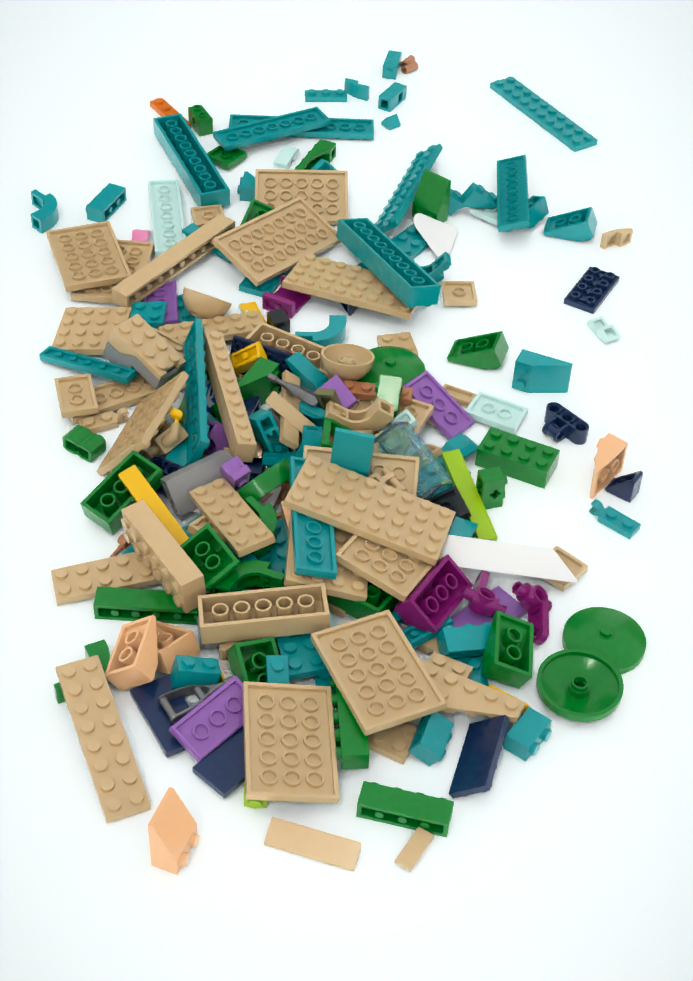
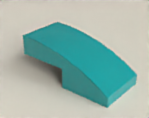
(356, 90)

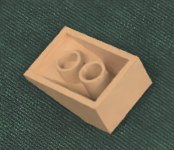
(608, 462)
(172, 642)
(134, 654)
(171, 834)

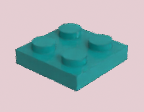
(152, 312)

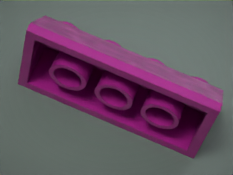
(434, 596)

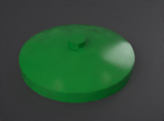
(394, 362)
(607, 634)
(579, 685)

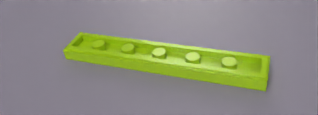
(462, 479)

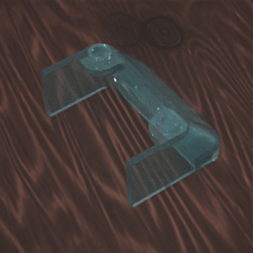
(405, 441)

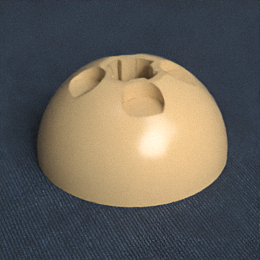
(204, 305)
(347, 361)

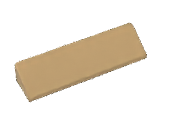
(287, 411)
(313, 844)

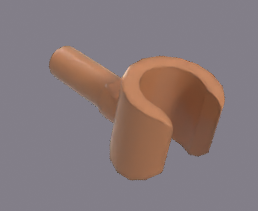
(123, 545)

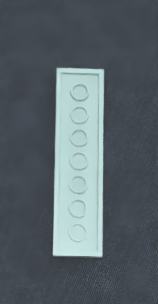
(165, 214)

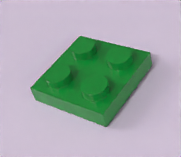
(226, 159)

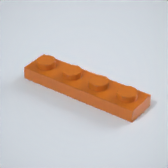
(164, 108)

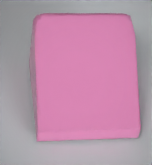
(140, 235)

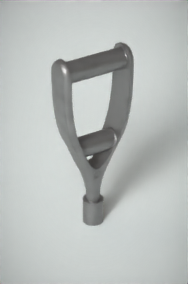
(299, 392)
(199, 691)

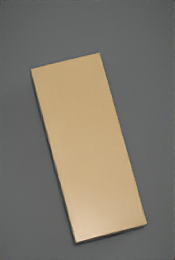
(414, 849)

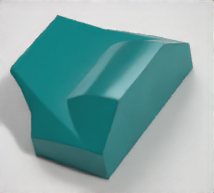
(314, 414)
(461, 442)

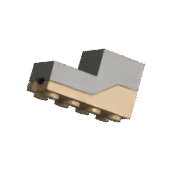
(143, 349)

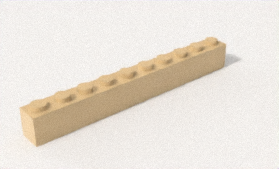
(170, 262)
(228, 397)

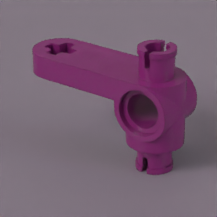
(480, 598)
(536, 603)

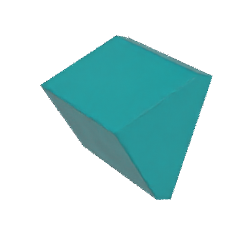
(391, 122)

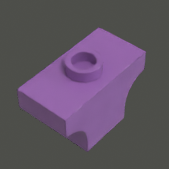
(217, 437)
(236, 472)

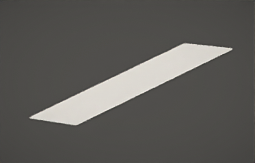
(506, 558)

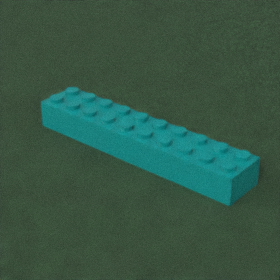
(191, 161)
(388, 262)

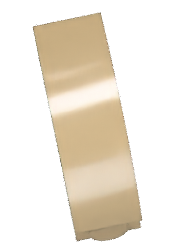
(371, 418)

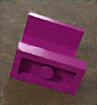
(285, 299)

